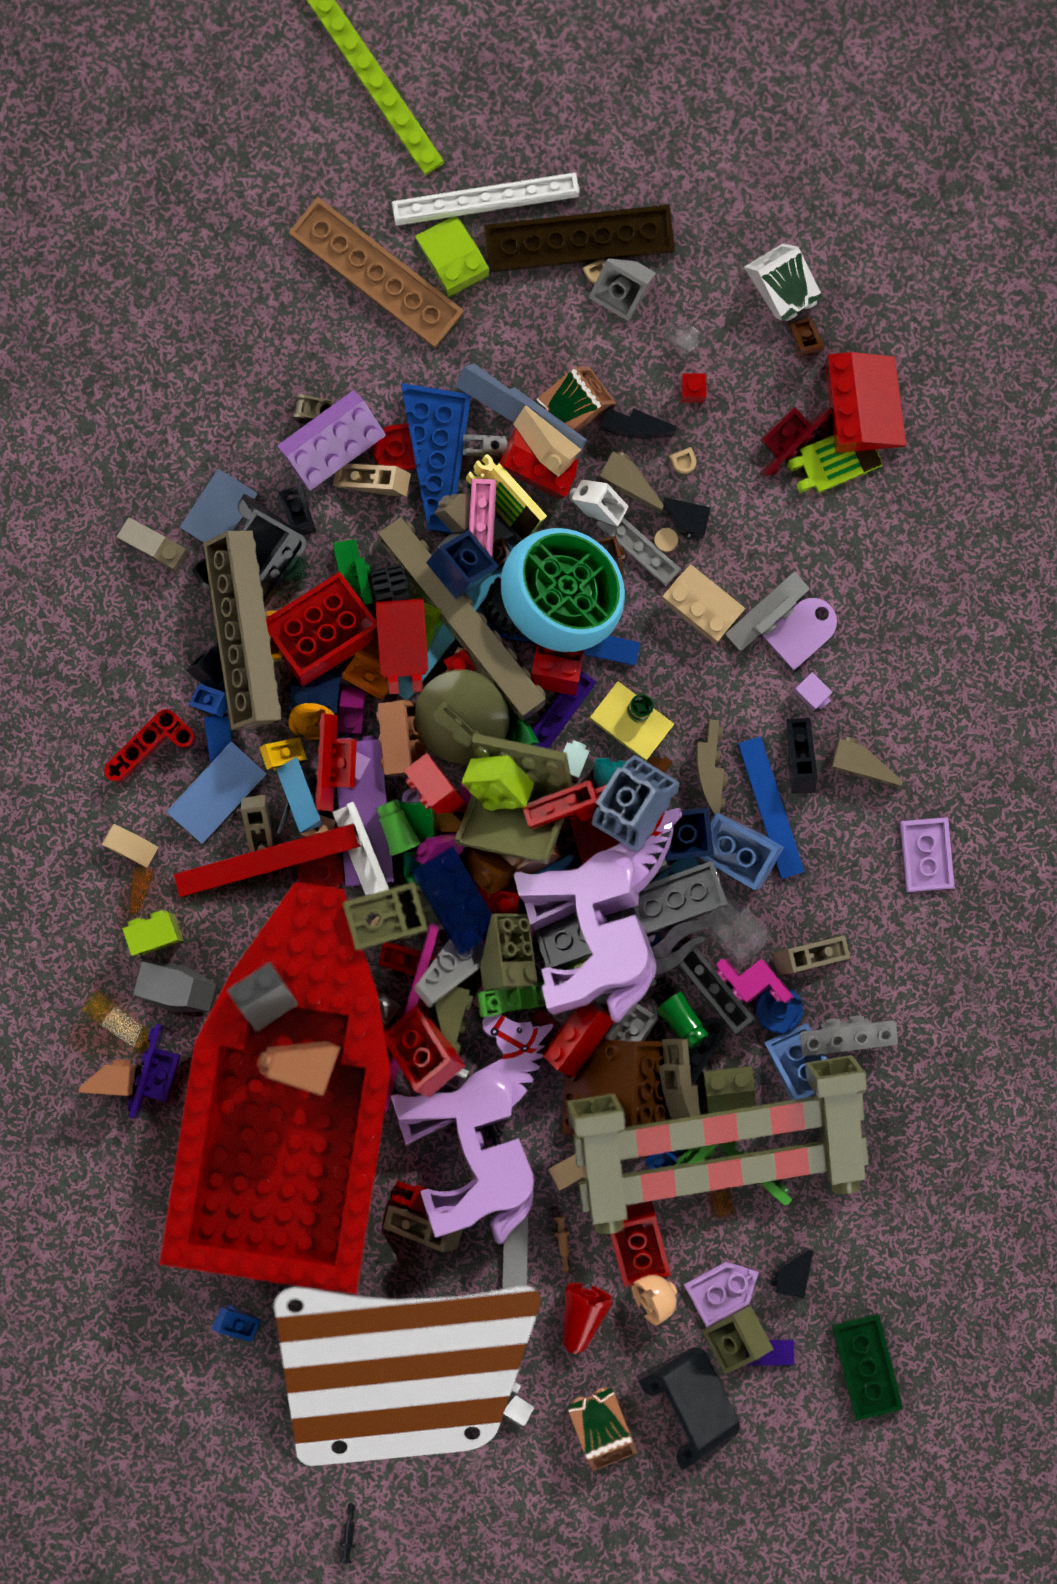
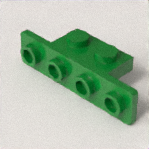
(354, 570)

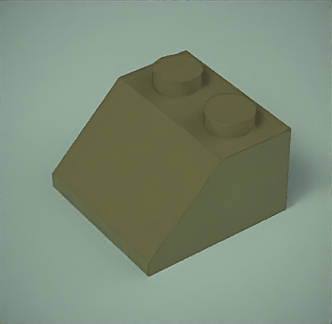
(729, 1089)
(731, 1337)

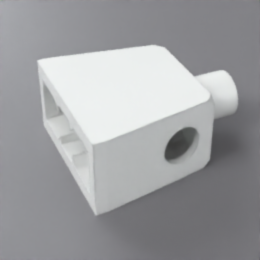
(590, 499)

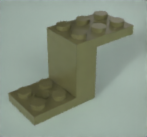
(402, 913)

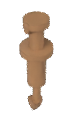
(562, 1241)

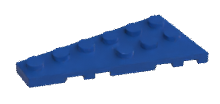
(436, 433)

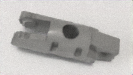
(485, 445)

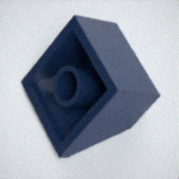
(462, 564)
(322, 691)

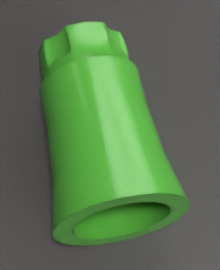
(396, 828)

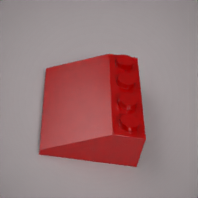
(864, 402)
(321, 629)

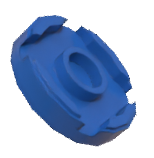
(778, 1016)

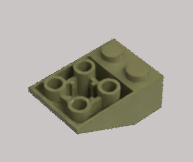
(508, 954)
(450, 1014)

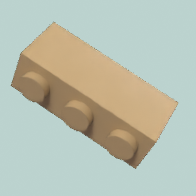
(702, 604)

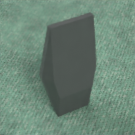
(175, 987)

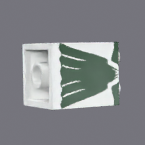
(784, 281)

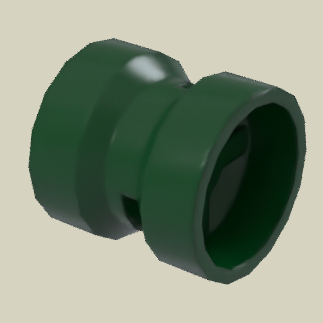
(643, 704)

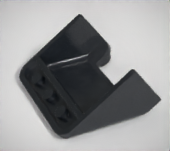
(276, 546)
(697, 1401)

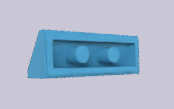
(299, 796)

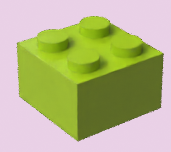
(498, 782)
(152, 934)

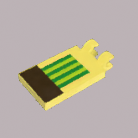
(511, 500)

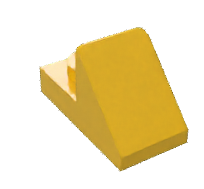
(281, 752)

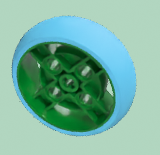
(560, 587)

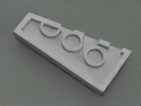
(448, 972)

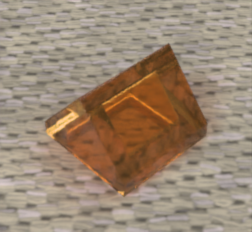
(721, 1203)

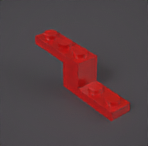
(575, 799)

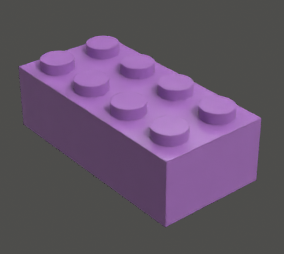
(331, 440)

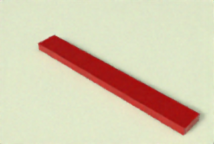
(267, 860)

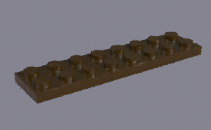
(579, 238)

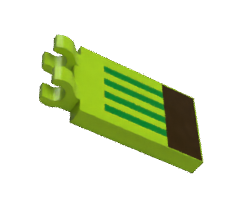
(828, 468)

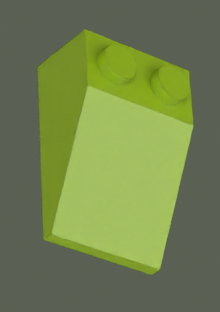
(453, 255)

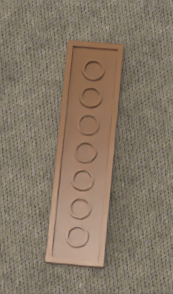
(376, 272)

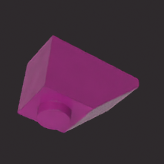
(435, 845)

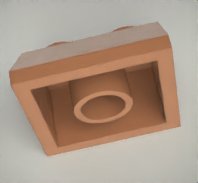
(112, 1079)

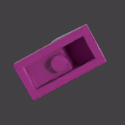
(351, 710)

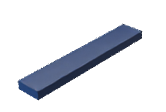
(770, 805)

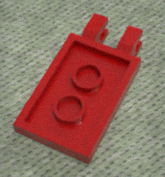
(402, 642)

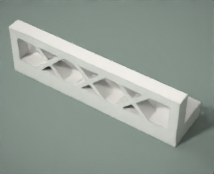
(363, 857)

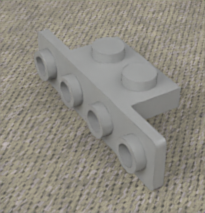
(767, 612)
(848, 1036)

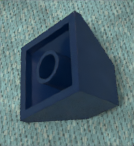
(691, 835)

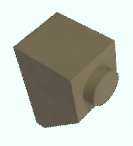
(455, 511)

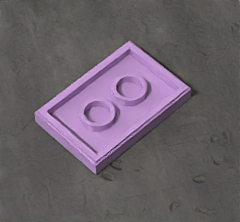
(927, 854)

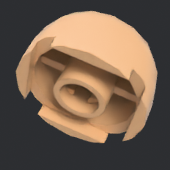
(656, 1297)

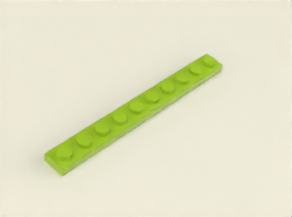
(377, 84)

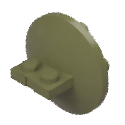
(457, 708)

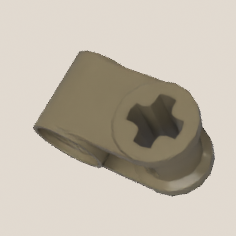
(310, 407)

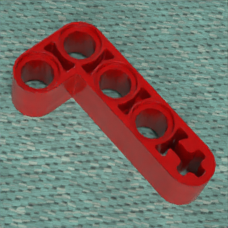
(145, 750)

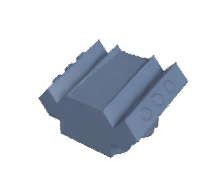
(634, 802)

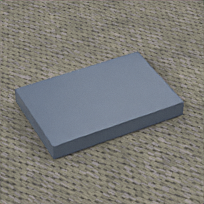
(216, 508)

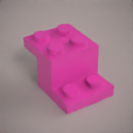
(754, 981)

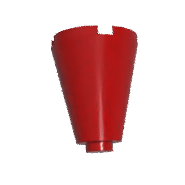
(583, 1315)

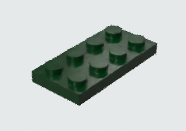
(867, 1367)

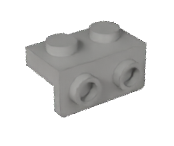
(633, 1026)

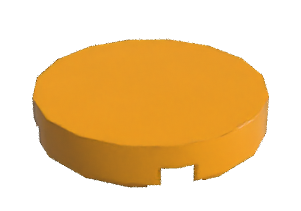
(305, 720)

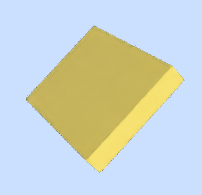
(638, 737)

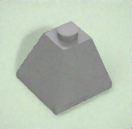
(622, 286)

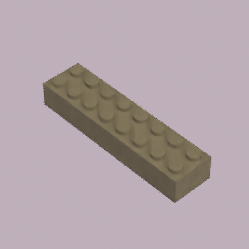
(242, 630)

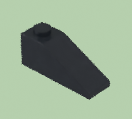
(801, 756)

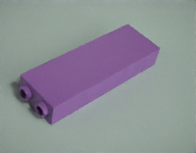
(367, 796)

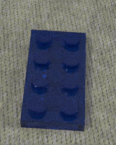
(454, 899)

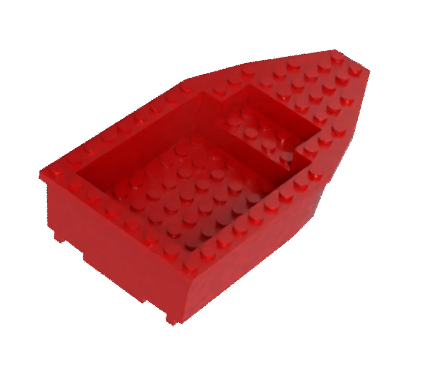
(265, 1170)

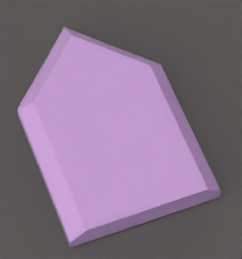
(721, 1291)

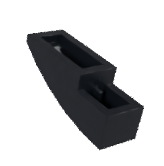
(636, 426)

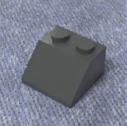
(263, 996)

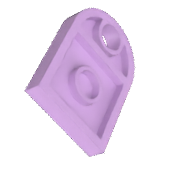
(802, 632)

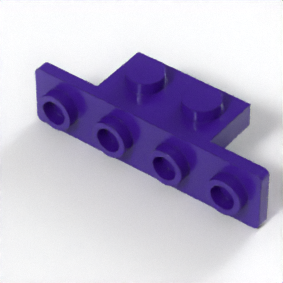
(157, 1073)

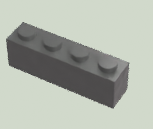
(715, 990)

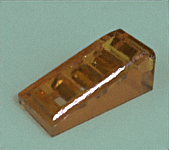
(140, 885)

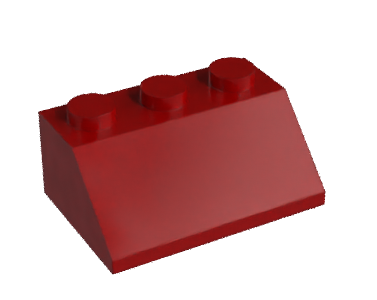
(525, 466)
(578, 1038)

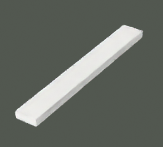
(485, 199)

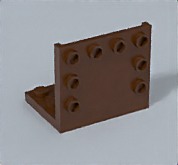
(627, 1071)

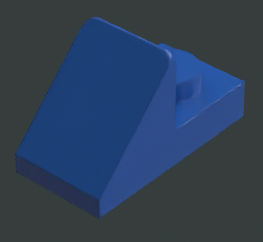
(209, 700)
(236, 1323)

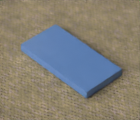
(216, 792)

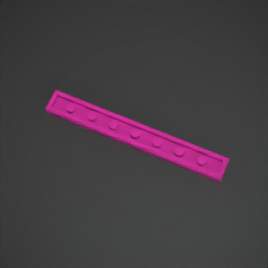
(414, 997)

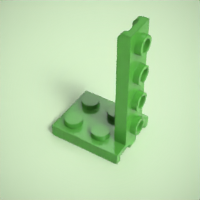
(698, 1154)

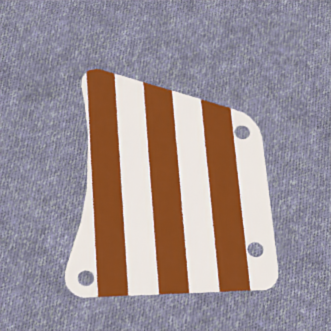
(400, 1371)

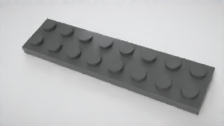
(659, 908)

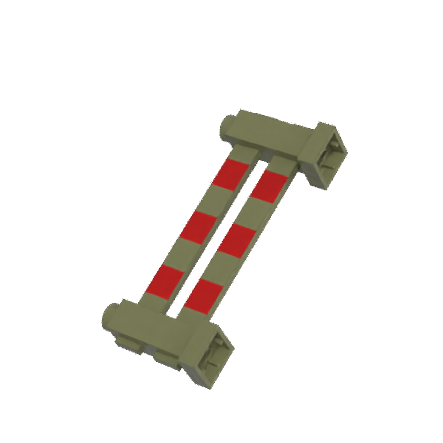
(604, 1141)

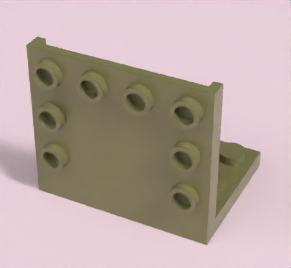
(507, 829)

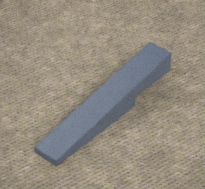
(508, 401)

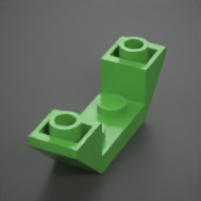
(501, 1001)

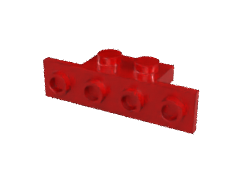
(335, 762)

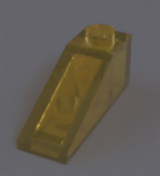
(117, 1021)

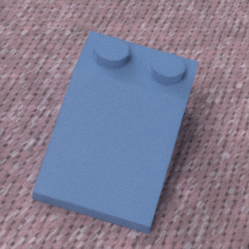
(742, 851)
(790, 1062)

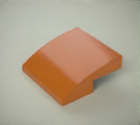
(365, 672)

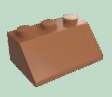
(399, 737)

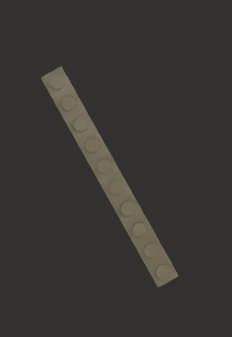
(463, 621)

